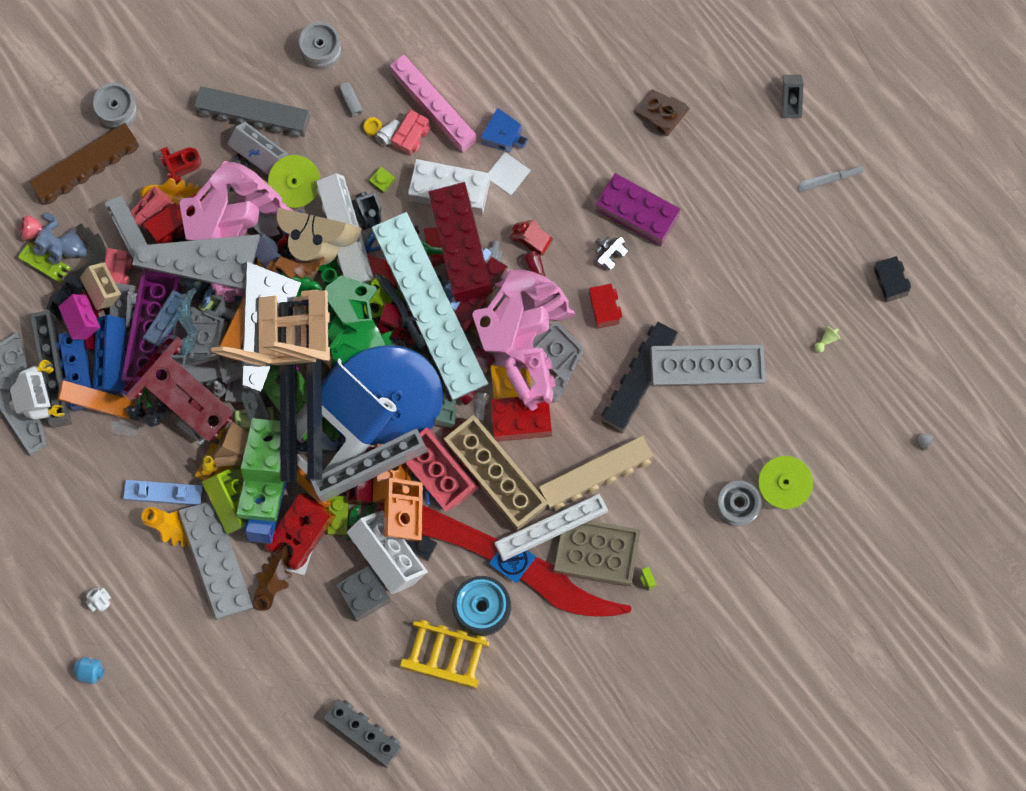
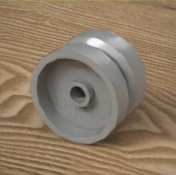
(320, 45)
(115, 105)

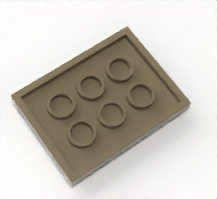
(598, 552)

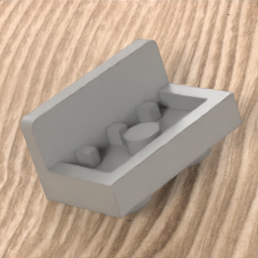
(125, 303)

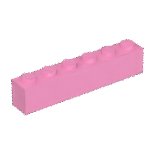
(433, 103)

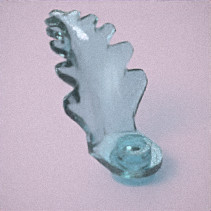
(186, 321)

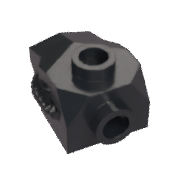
(367, 209)

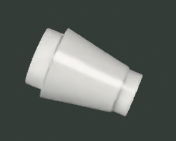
(386, 133)

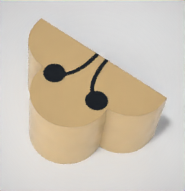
(315, 236)

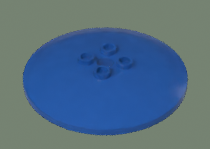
(403, 379)

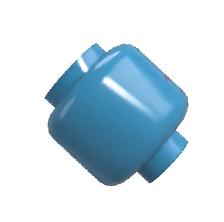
(88, 670)

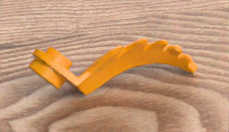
(174, 191)
(166, 523)

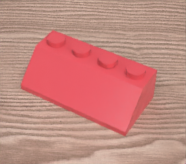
(442, 473)

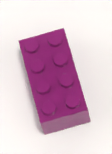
(637, 209)

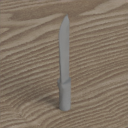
(825, 179)

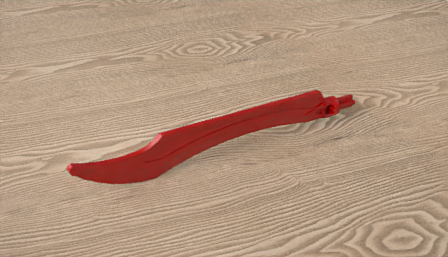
(539, 575)

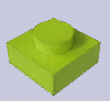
(382, 180)
(647, 579)

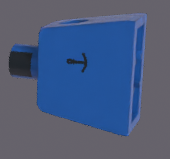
(503, 132)

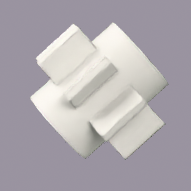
(97, 599)

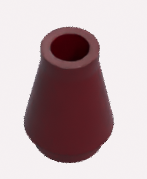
(534, 263)

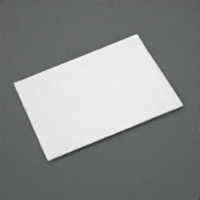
(508, 173)

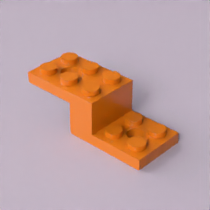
(399, 497)

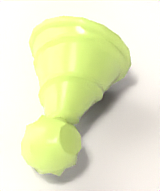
(829, 336)

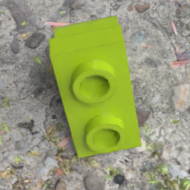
(381, 298)

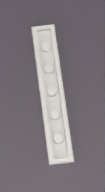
(551, 527)

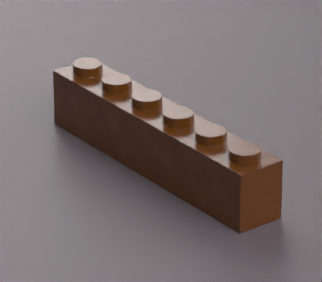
(84, 164)

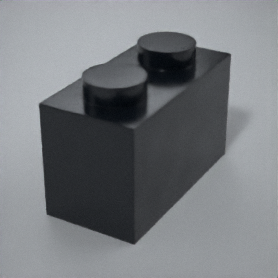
(892, 279)

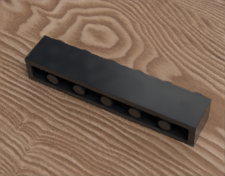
(637, 381)

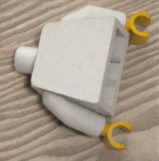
(30, 393)

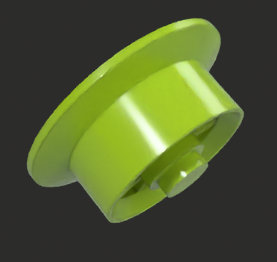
(295, 180)
(785, 482)

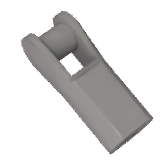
(351, 100)

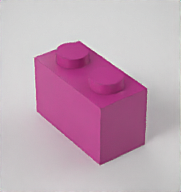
(79, 317)

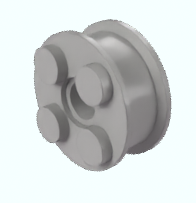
(735, 515)

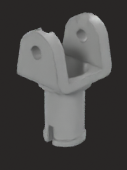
(223, 309)

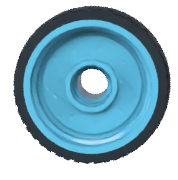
(481, 590)

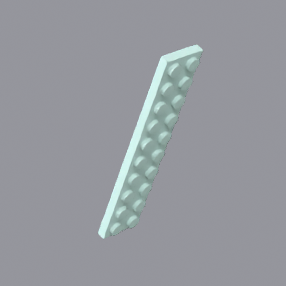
(429, 305)

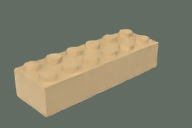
(495, 472)

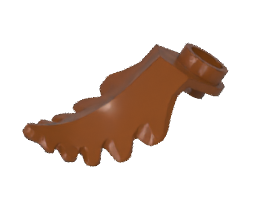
(293, 267)

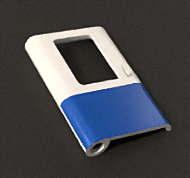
(352, 411)

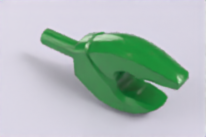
(353, 517)

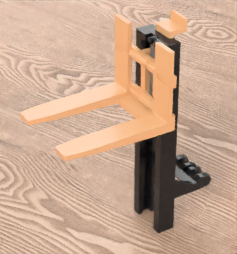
(302, 340)

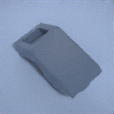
(267, 251)

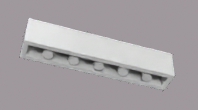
(338, 207)

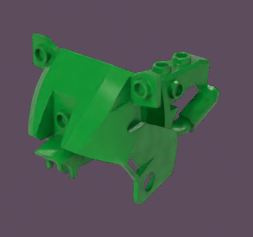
(347, 327)

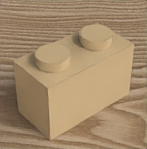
(100, 286)

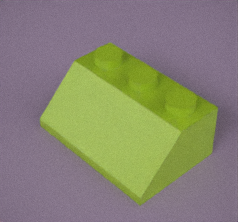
(225, 495)

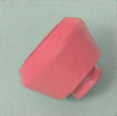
(29, 228)

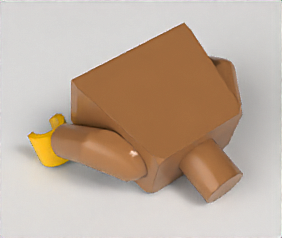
(229, 449)

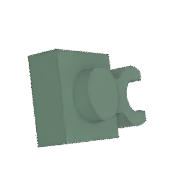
(447, 414)

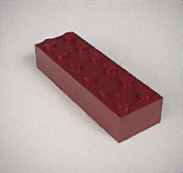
(460, 242)

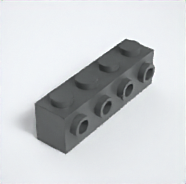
(363, 733)

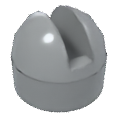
(925, 440)

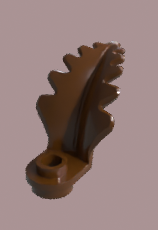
(273, 579)

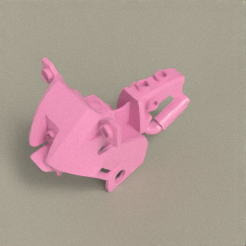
(218, 220)
(520, 317)

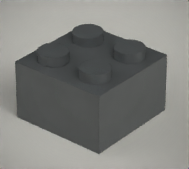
(363, 593)

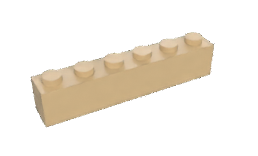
(596, 473)

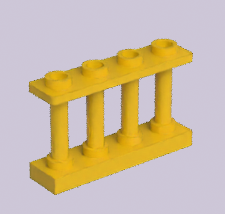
(431, 669)

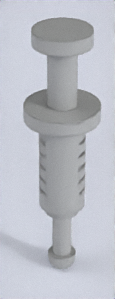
(219, 389)

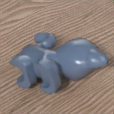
(68, 245)

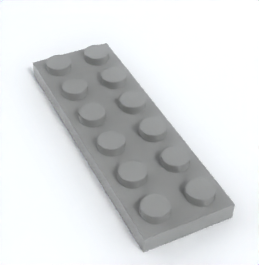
(707, 365)
(215, 561)

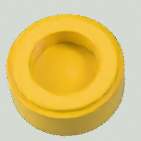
(371, 126)

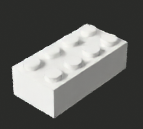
(432, 176)
(388, 556)

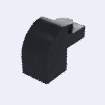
(69, 286)

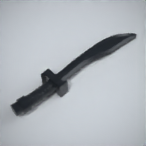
(405, 320)

